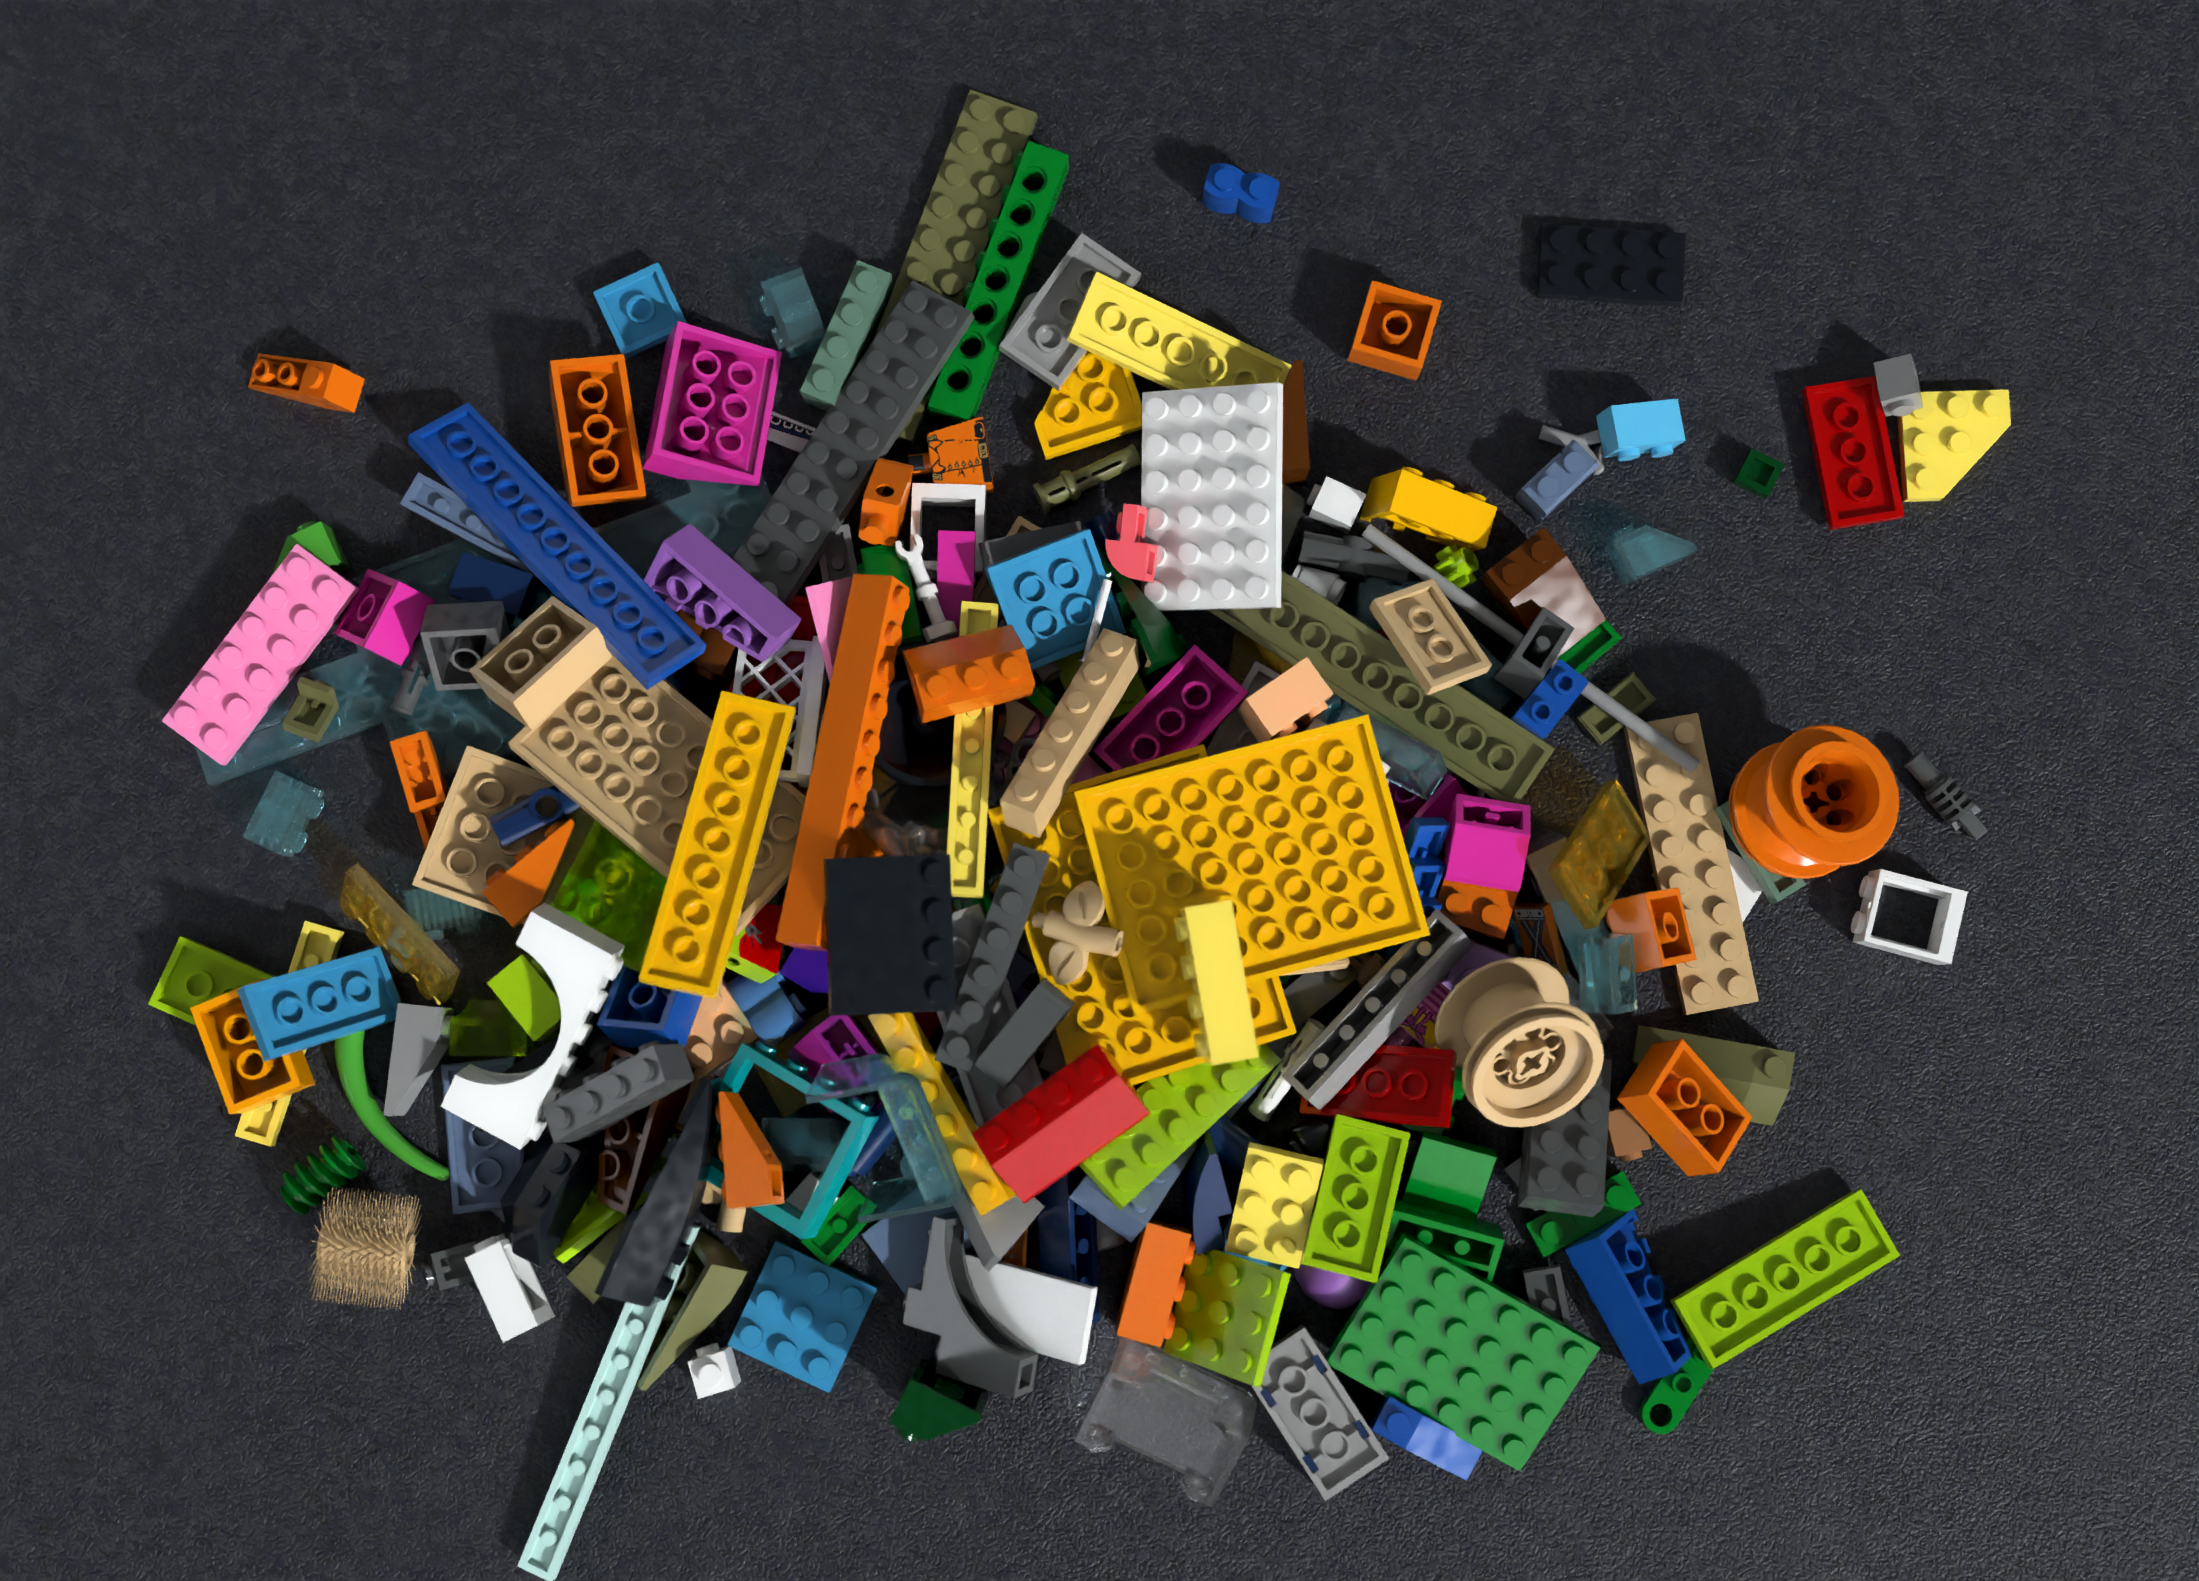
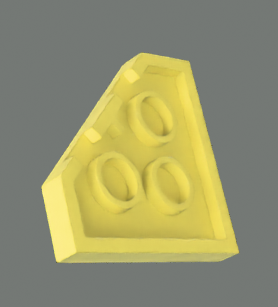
(1948, 438)

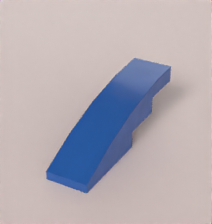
(1423, 848)

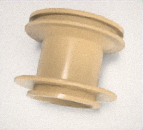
(1519, 1042)

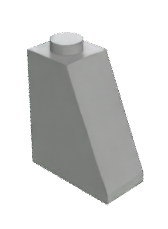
(997, 1229)

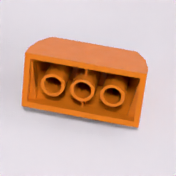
(596, 430)

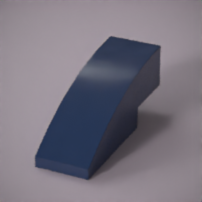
(1206, 1197)

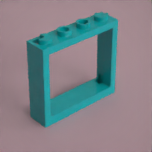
(793, 1072)

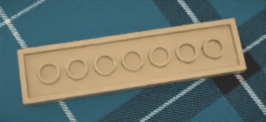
(1692, 854)

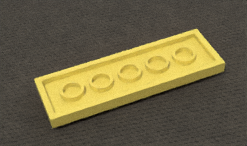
(1165, 342)

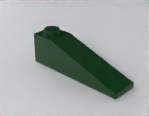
(1156, 638)

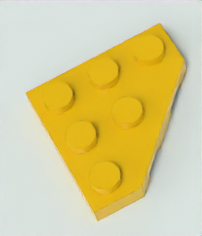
(1090, 408)

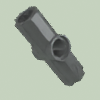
(1350, 557)

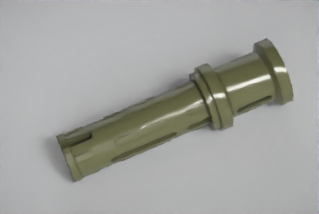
(1126, 458)

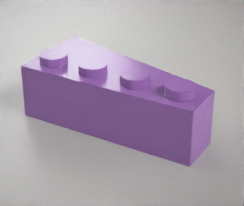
(720, 594)

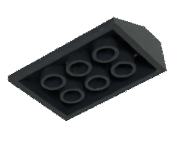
(889, 934)

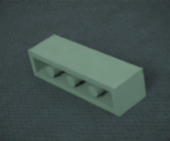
(847, 334)

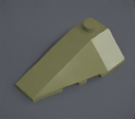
(1752, 1073)
(701, 1294)

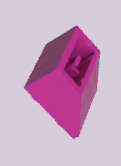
(1487, 842)
(832, 1041)

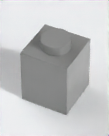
(1898, 385)

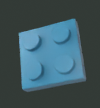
(640, 310)

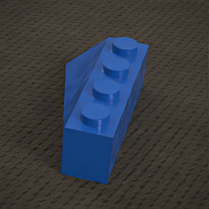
(1630, 1298)

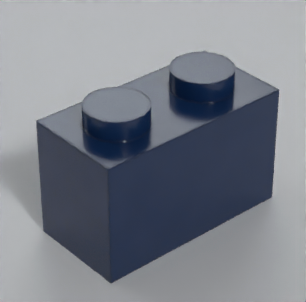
(486, 581)

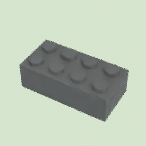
(1567, 1156)

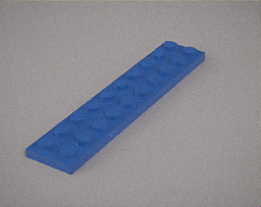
(557, 544)

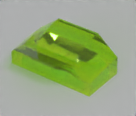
(486, 1030)

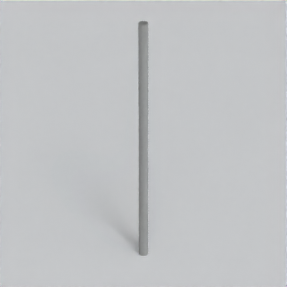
(1513, 636)

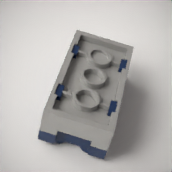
(1317, 1414)

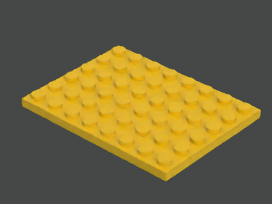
(1279, 827)
(1142, 1043)

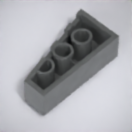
(1541, 852)

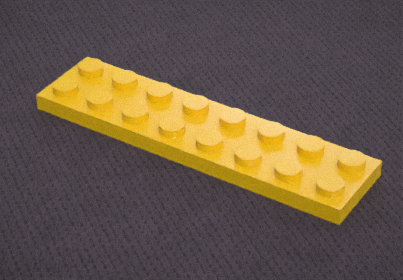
(718, 845)

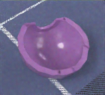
(1331, 1288)

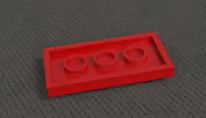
(1852, 453)
(1397, 1088)

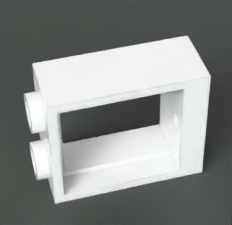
(949, 495)
(1945, 923)
(508, 1287)

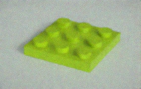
(1228, 1315)

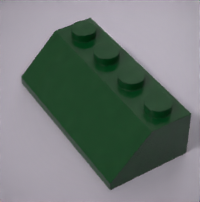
(936, 1405)

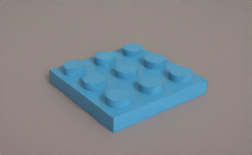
(1053, 596)
(802, 1316)

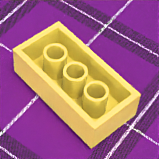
(1217, 983)

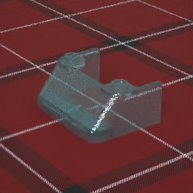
(927, 1166)

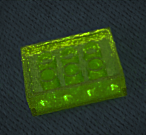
(613, 893)

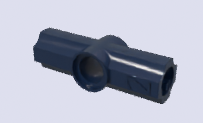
(524, 819)

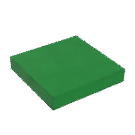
(1449, 1175)

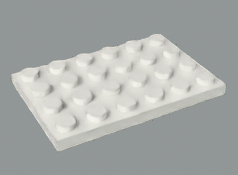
(1214, 496)

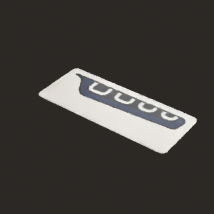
(789, 432)

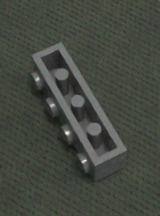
(618, 1092)

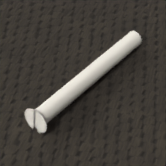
(1097, 618)

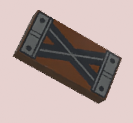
(1540, 934)

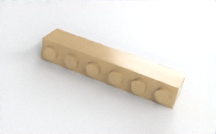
(1070, 733)

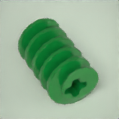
(322, 1174)

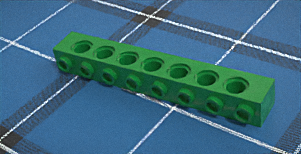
(1036, 164)

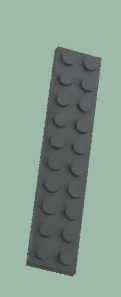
(850, 439)

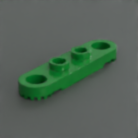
(1676, 1391)

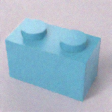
(1640, 429)

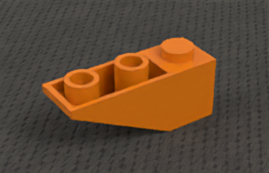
(307, 382)
(531, 878)
(749, 1162)

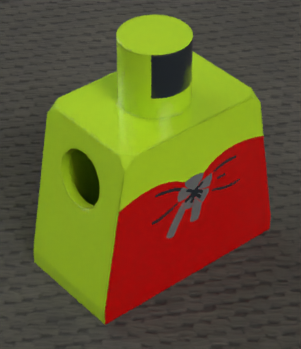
(755, 948)

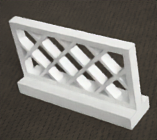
(810, 701)

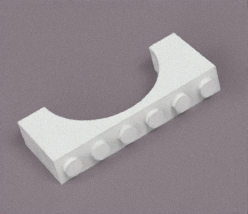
(579, 967)

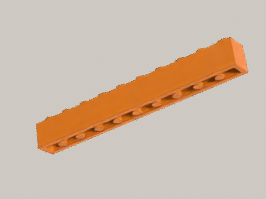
(844, 752)

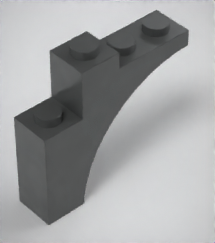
(947, 1305)

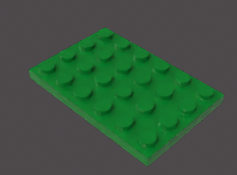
(1462, 1352)

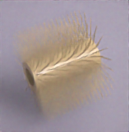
(365, 1249)

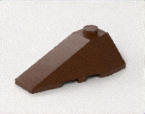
(635, 1144)

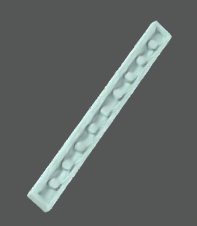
(594, 1433)

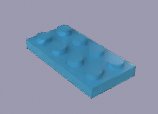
(320, 1003)

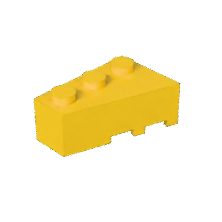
(1430, 508)

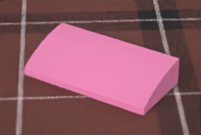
(828, 610)

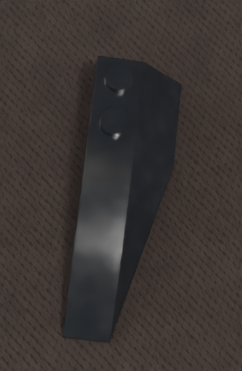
(658, 1233)

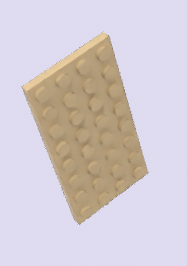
(633, 768)

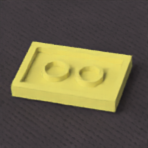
(1274, 1205)

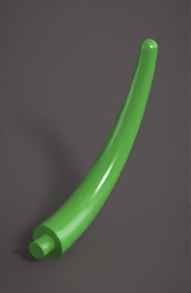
(358, 1092)

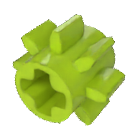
(1457, 565)

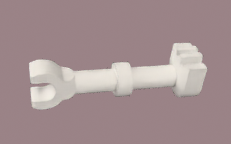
(941, 628)

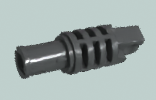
(1946, 796)

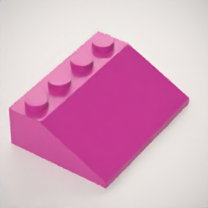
(712, 408)

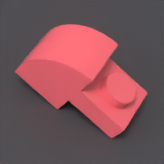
(1131, 554)

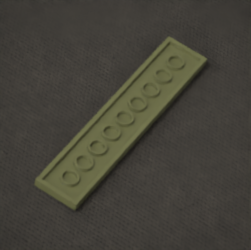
(962, 207)
(1374, 678)

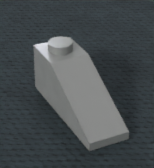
(417, 1047)

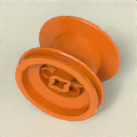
(1774, 802)

